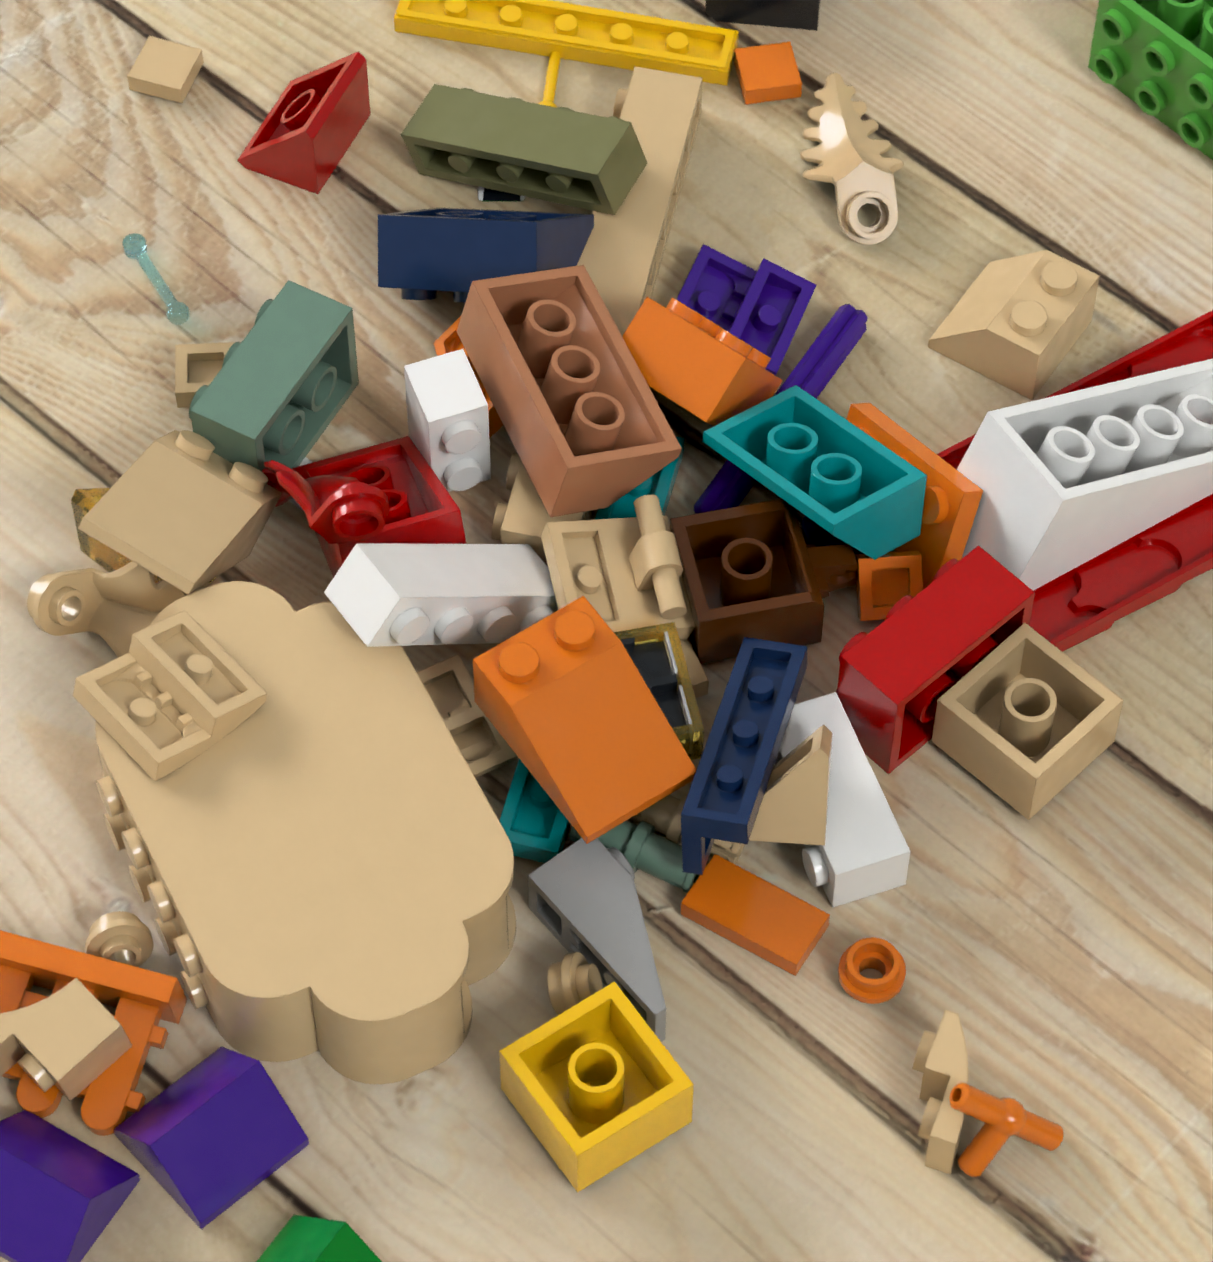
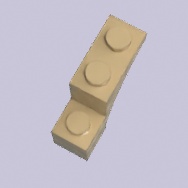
(62, 1040)

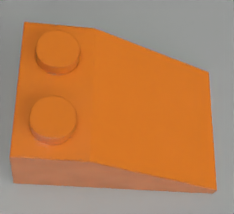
(581, 719)

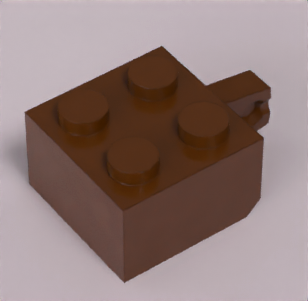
(756, 577)

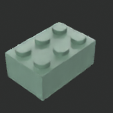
(280, 381)

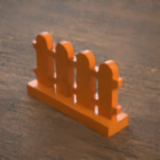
(140, 1001)

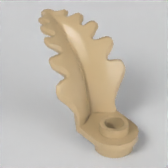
(852, 161)
(101, 603)

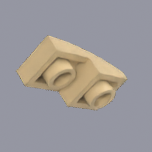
(944, 1065)

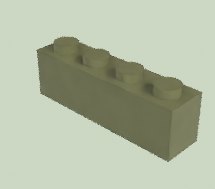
(525, 148)

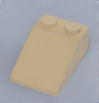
(183, 511)

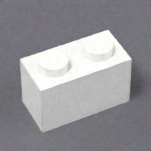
(449, 419)

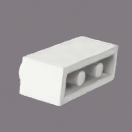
(862, 839)

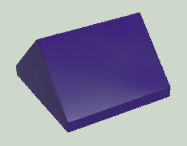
(214, 1134)
(54, 1191)

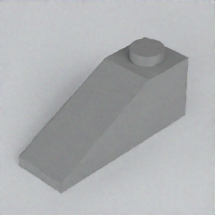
(594, 909)

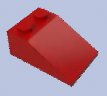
(417, 499)

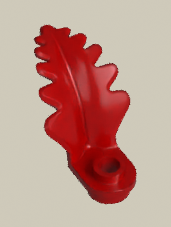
(334, 505)

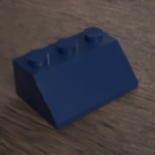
(455, 246)

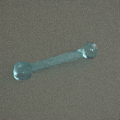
(136, 248)

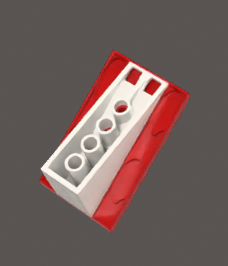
(1101, 486)

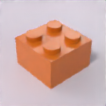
(697, 362)

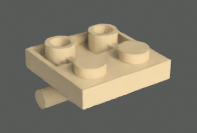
(621, 567)

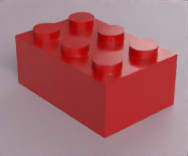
(923, 649)

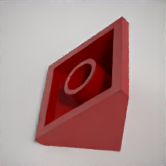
(312, 125)

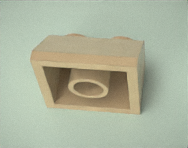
(1019, 319)

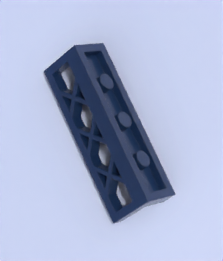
(741, 748)

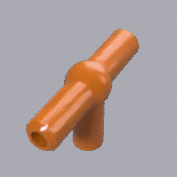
(1002, 1119)

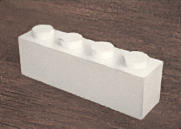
(441, 592)

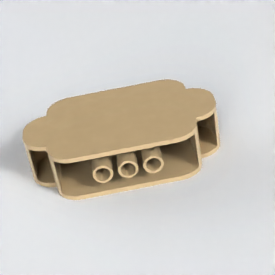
(324, 854)

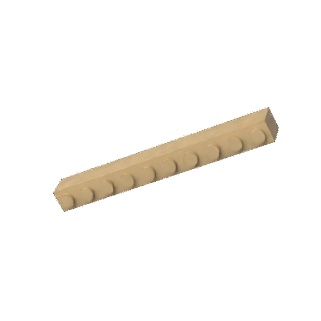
(622, 250)

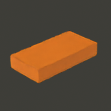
(755, 914)

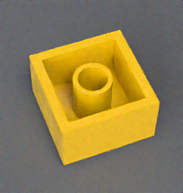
(596, 1086)

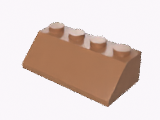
(565, 387)

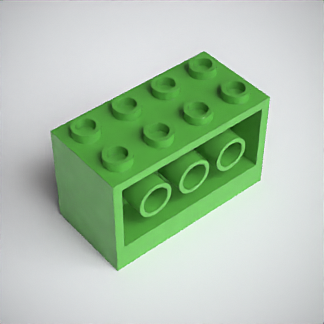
(1161, 61)

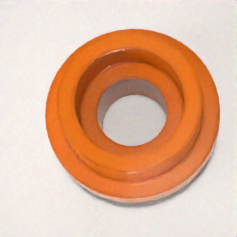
(873, 954)

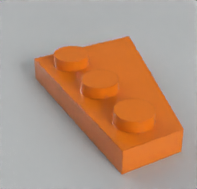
(949, 495)

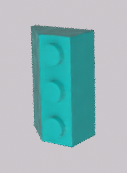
(826, 470)

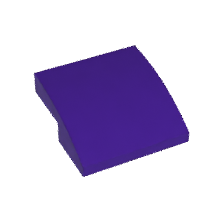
(749, 303)

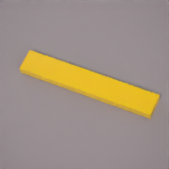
(576, 34)

